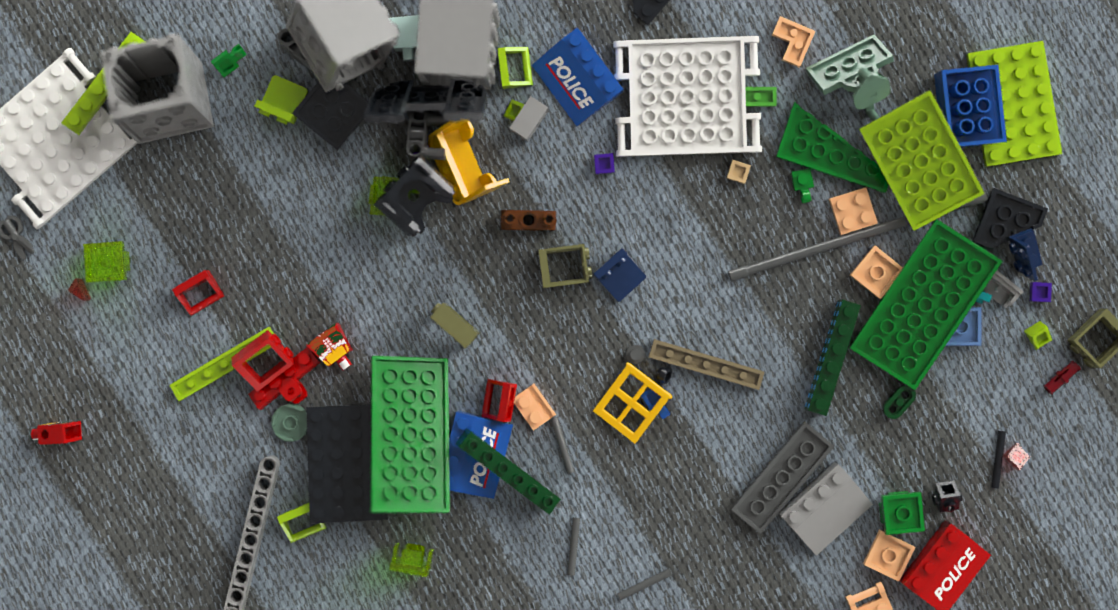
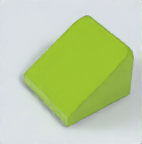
(513, 110)
(1038, 335)

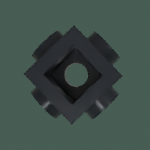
(947, 496)

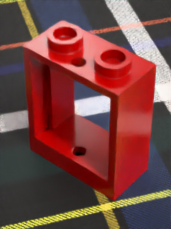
(248, 373)

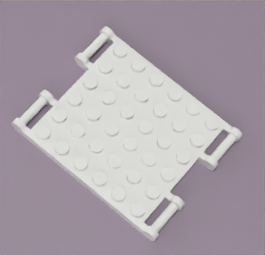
(687, 96)
(46, 156)

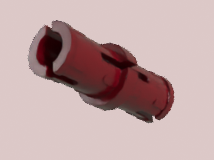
(1062, 377)

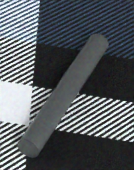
(562, 445)
(573, 546)
(644, 584)

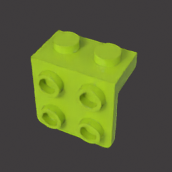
(281, 100)

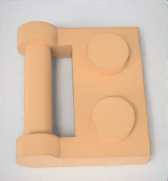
(880, 603)

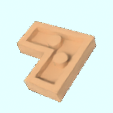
(797, 37)

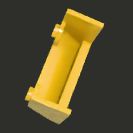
(460, 163)

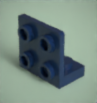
(1026, 253)
(620, 275)

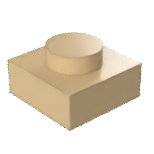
(738, 171)

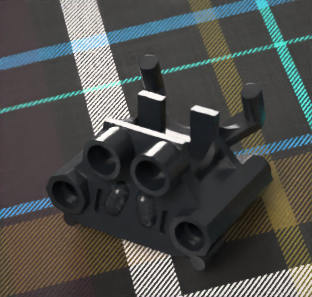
(395, 201)

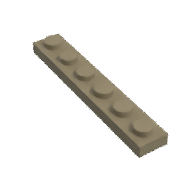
(706, 364)

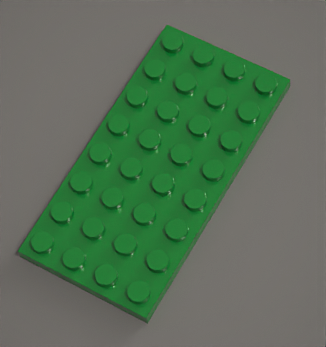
(925, 304)
(409, 435)

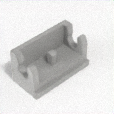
(529, 118)
(1002, 290)

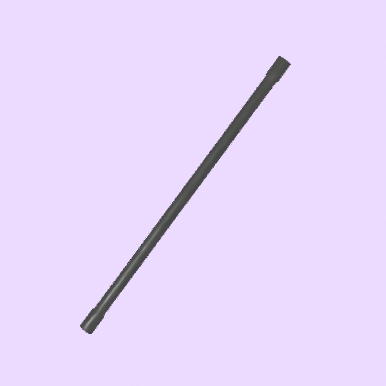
(745, 271)

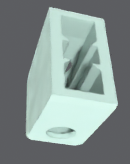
(407, 35)

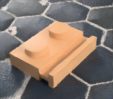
(533, 407)

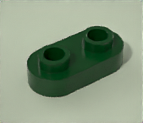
(900, 403)

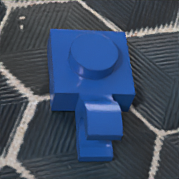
(651, 399)

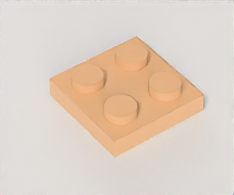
(853, 211)
(876, 272)
(889, 555)

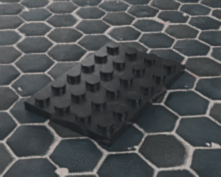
(339, 464)

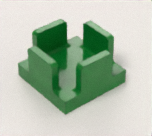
(902, 512)

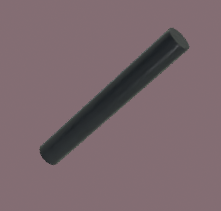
(998, 459)

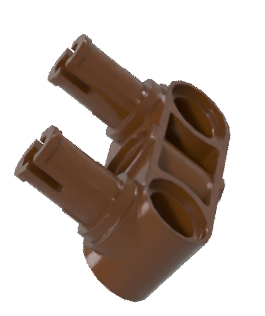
(514, 220)

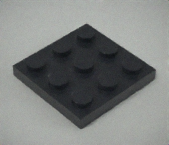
(332, 113)

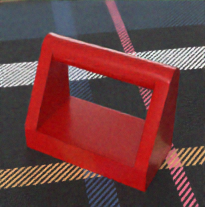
(193, 282)
(506, 401)

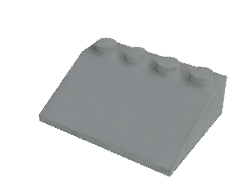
(825, 508)

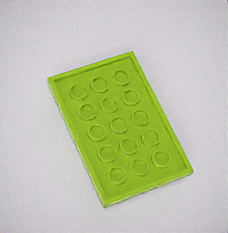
(1026, 103)
(921, 160)

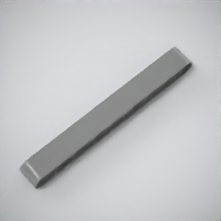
(257, 531)

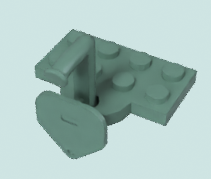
(856, 72)

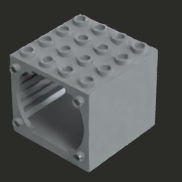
(342, 37)
(457, 42)
(182, 113)

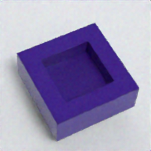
(604, 163)
(1040, 292)

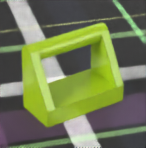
(506, 84)
(283, 518)

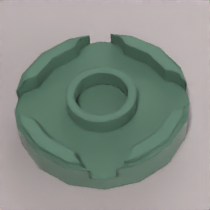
(294, 418)

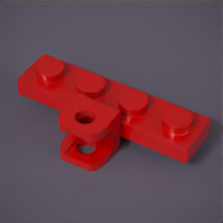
(287, 382)

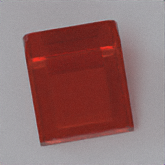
(79, 290)
(1016, 456)

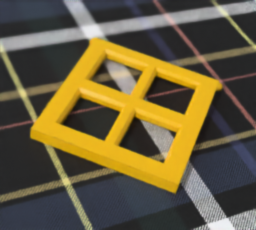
(632, 403)

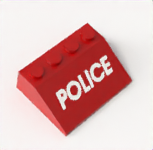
(945, 567)

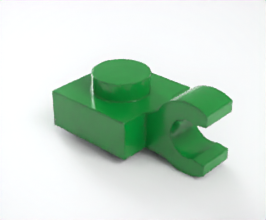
(226, 62)
(803, 181)

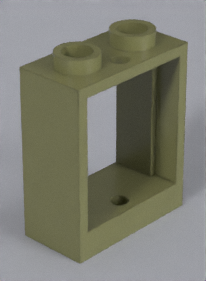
(587, 272)
(1111, 323)
(454, 324)

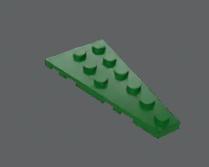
(823, 150)

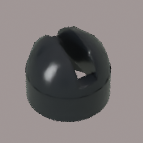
(664, 375)

